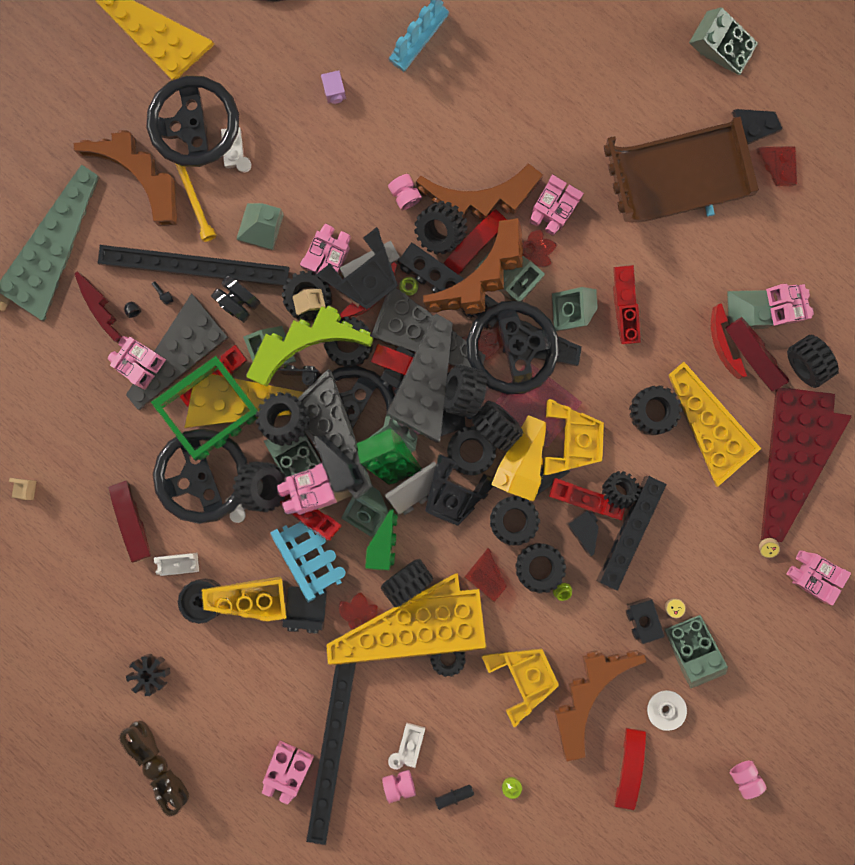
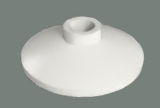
(673, 717)

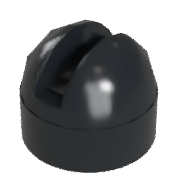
(132, 309)

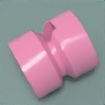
(403, 189)
(747, 777)
(399, 786)

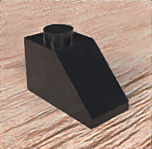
(585, 530)

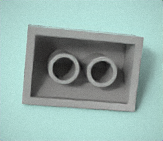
(412, 490)

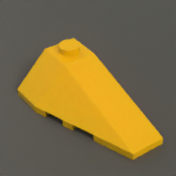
(522, 463)
(252, 599)

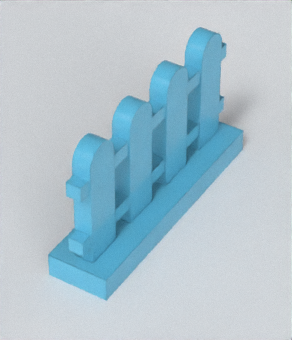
(418, 34)
(311, 566)

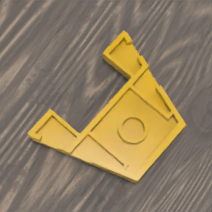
(582, 439)
(531, 675)

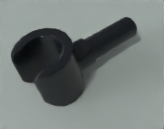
(166, 297)

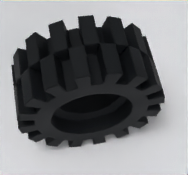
(616, 497)
(451, 670)

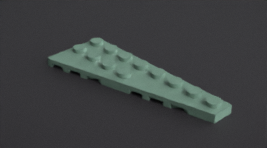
(40, 263)

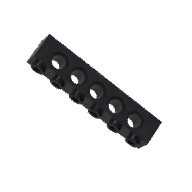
(415, 254)
(631, 533)

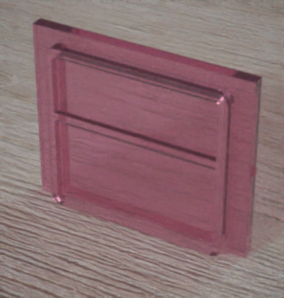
(535, 405)

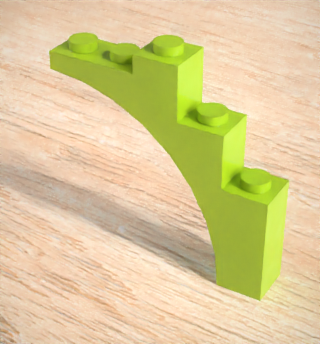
(326, 328)

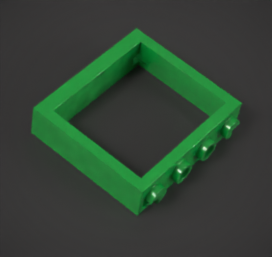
(185, 385)

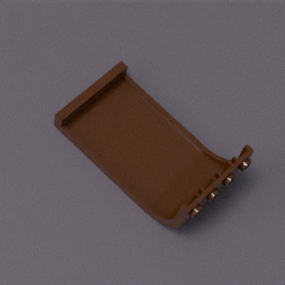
(682, 172)

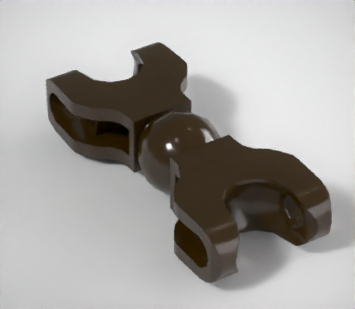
(154, 767)

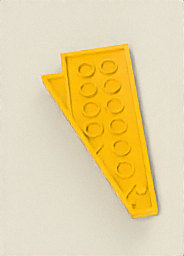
(428, 624)

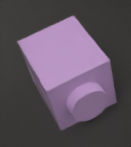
(333, 87)

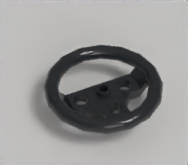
(191, 121)
(547, 337)
(367, 381)
(169, 488)

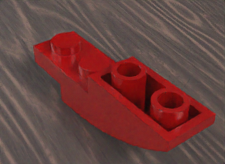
(625, 304)

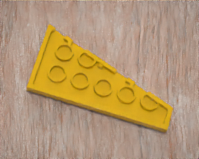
(162, 39)
(217, 403)
(717, 432)

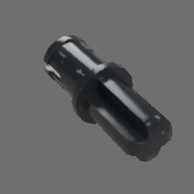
(454, 796)

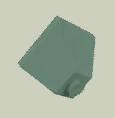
(260, 225)
(751, 306)
(573, 308)
(366, 512)

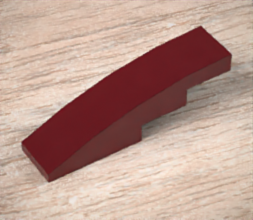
(96, 304)
(756, 354)
(129, 521)

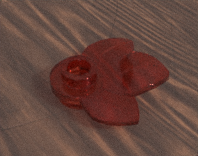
(540, 248)
(357, 609)

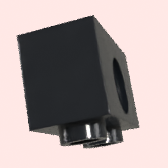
(653, 629)

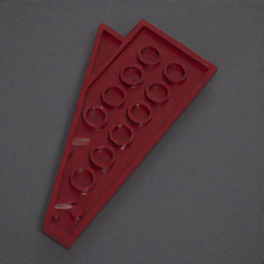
(800, 446)

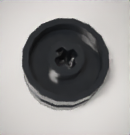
(234, 300)
(190, 603)

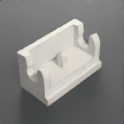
(177, 564)

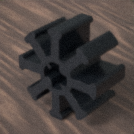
(145, 680)

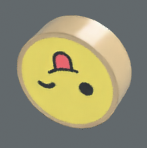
(769, 548)
(675, 608)

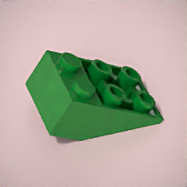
(387, 457)
(379, 551)

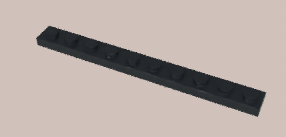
(193, 265)
(331, 753)

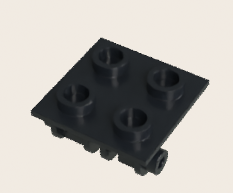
(308, 373)

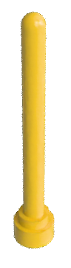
(207, 233)

